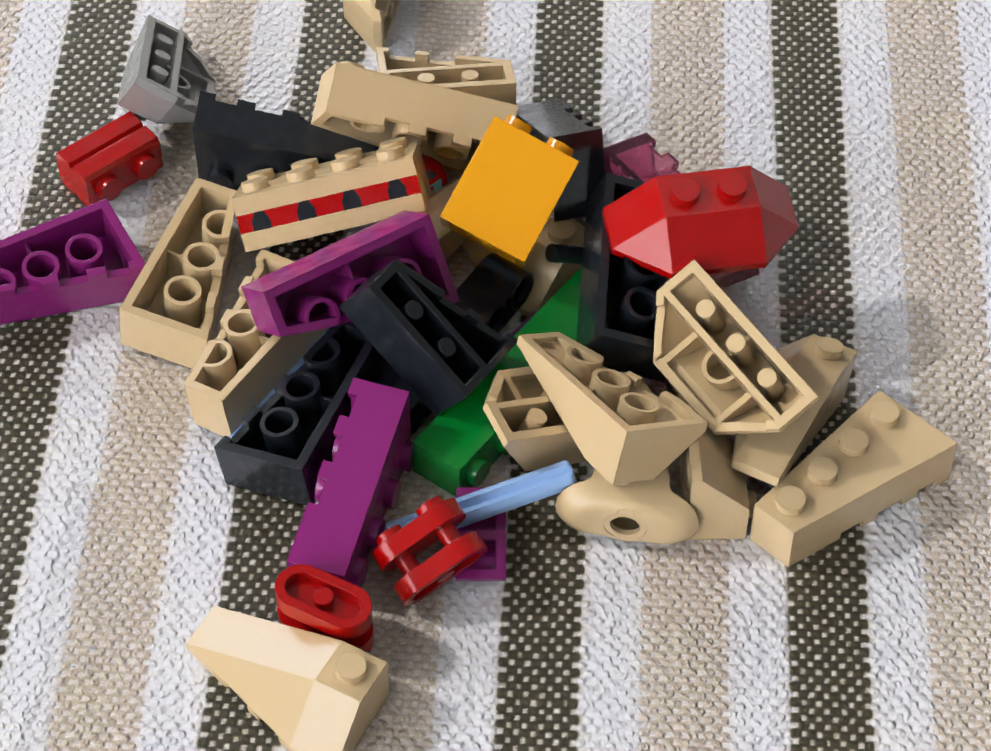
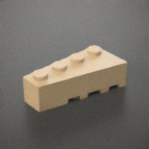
(386, 107)
(183, 283)
(242, 362)
(855, 473)

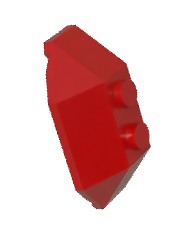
(714, 216)

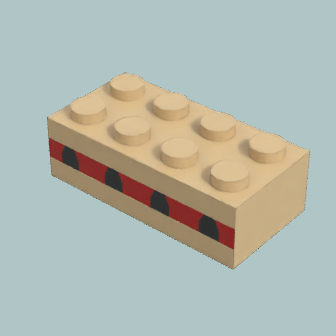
(331, 194)

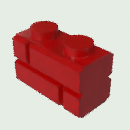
(110, 159)

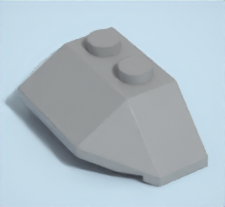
(163, 76)

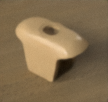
(630, 513)

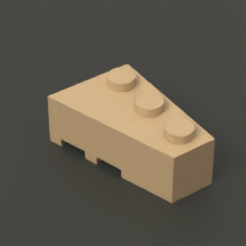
(468, 74)

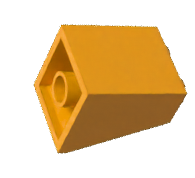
(509, 189)

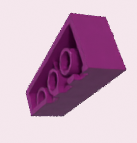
(67, 265)
(310, 290)
(358, 484)

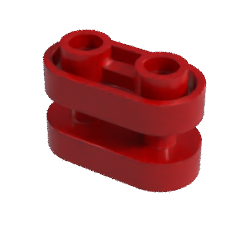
(400, 546)
(324, 605)

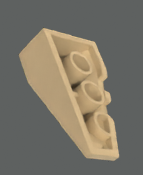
(827, 370)

